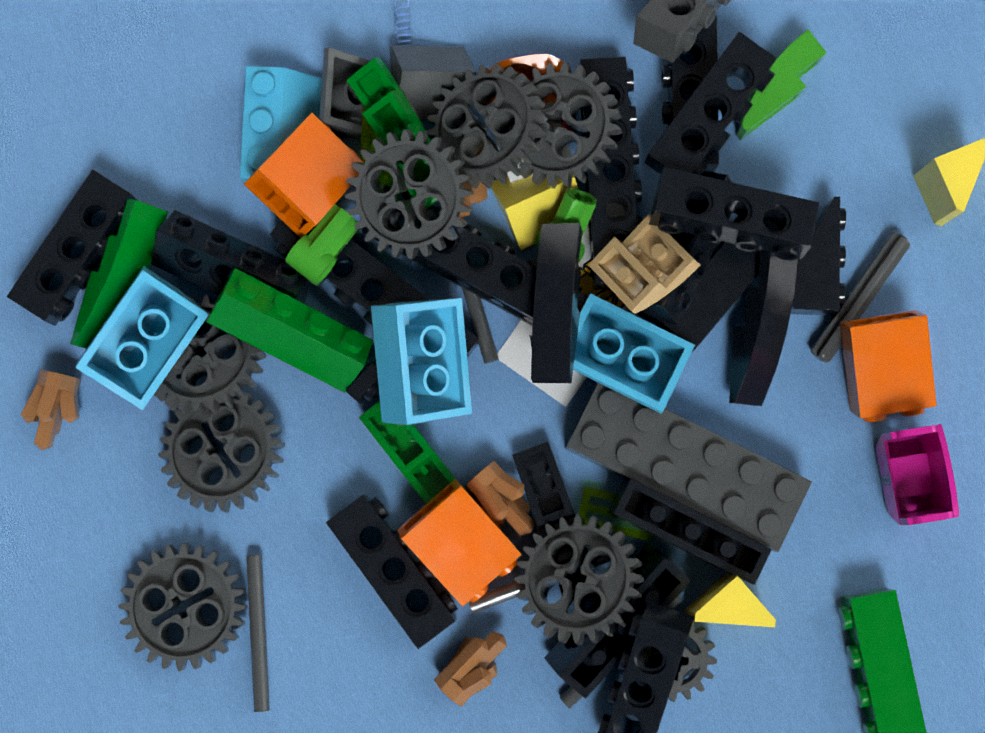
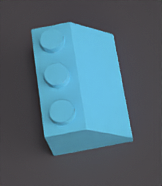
(273, 108)
(142, 338)
(629, 353)
(421, 360)

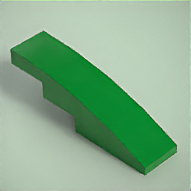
(388, 110)
(119, 267)
(409, 453)

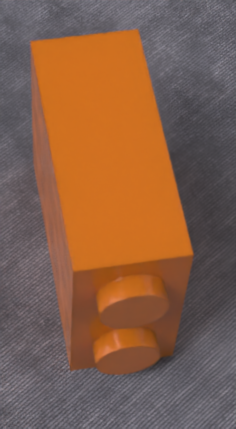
(305, 175)
(888, 365)
(459, 543)

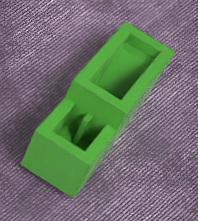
(786, 84)

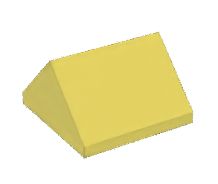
(950, 180)
(528, 206)
(730, 603)

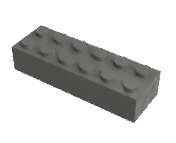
(689, 466)

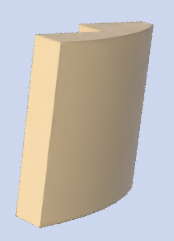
(643, 266)

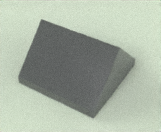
(425, 71)
(339, 103)

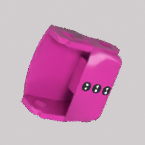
(917, 475)

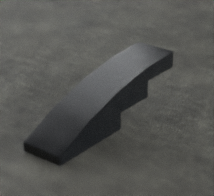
(556, 303)
(761, 340)
(546, 494)

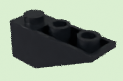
(818, 272)

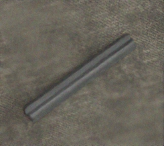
(861, 295)

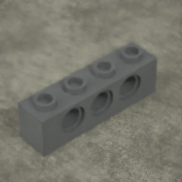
(673, 25)

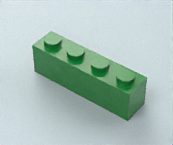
(290, 330)
(882, 662)

